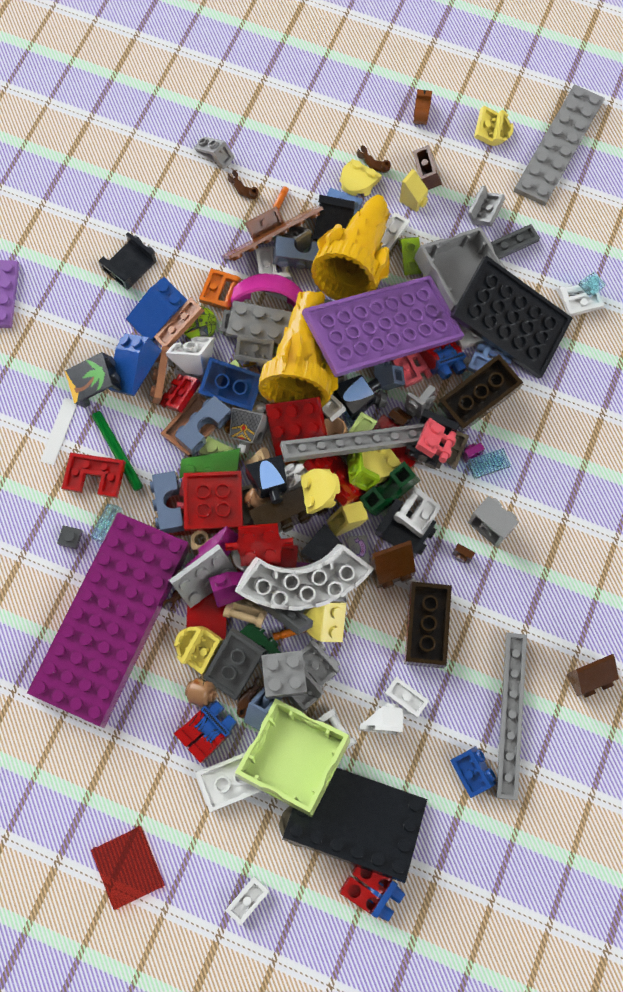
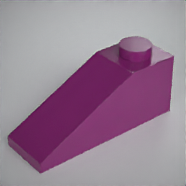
(224, 587)

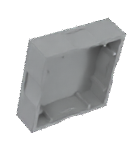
(454, 262)

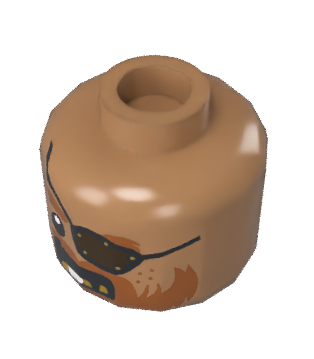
(252, 500)
(200, 692)

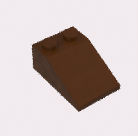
(393, 565)

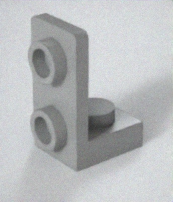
(217, 148)

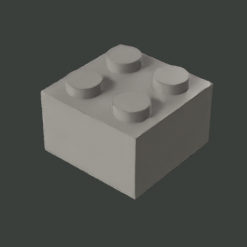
(493, 521)
(284, 674)

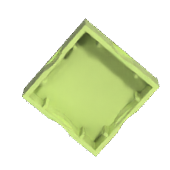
(293, 757)

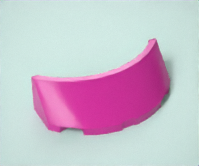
(266, 283)

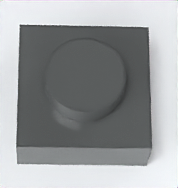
(70, 537)

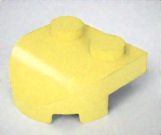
(493, 127)
(358, 178)
(380, 462)
(319, 489)
(327, 621)
(197, 647)

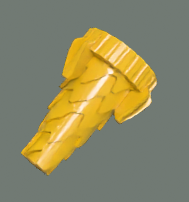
(352, 258)
(299, 364)

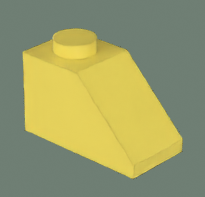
(413, 191)
(347, 518)

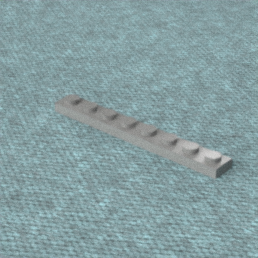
(350, 442)
(511, 717)

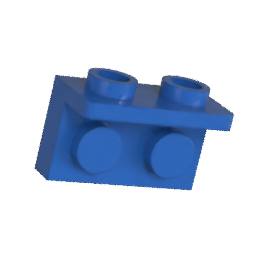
(474, 771)

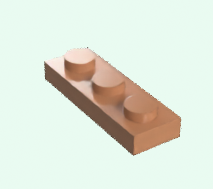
(179, 323)
(159, 376)

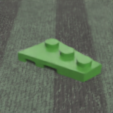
(212, 462)

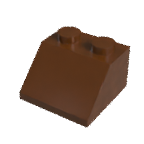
(594, 675)

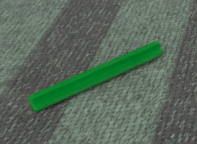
(117, 450)

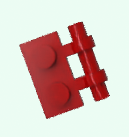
(180, 393)

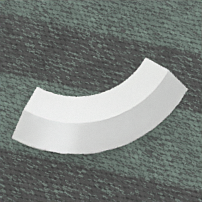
(305, 585)

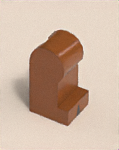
(422, 106)

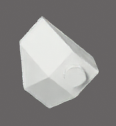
(193, 355)
(385, 720)

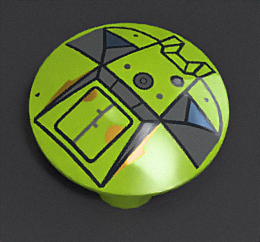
(203, 326)

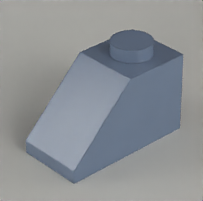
(258, 709)

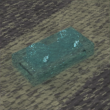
(488, 463)
(105, 522)

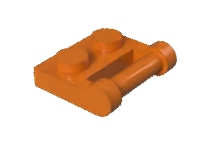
(214, 287)

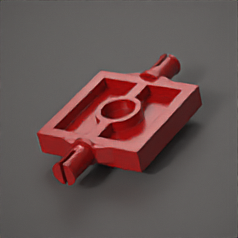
(260, 542)

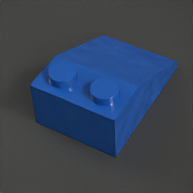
(156, 308)
(133, 361)
(230, 384)

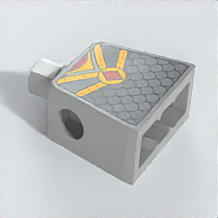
(247, 427)

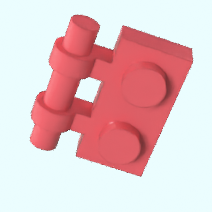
(412, 373)
(430, 439)

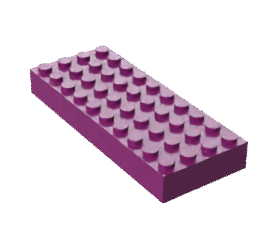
(109, 620)

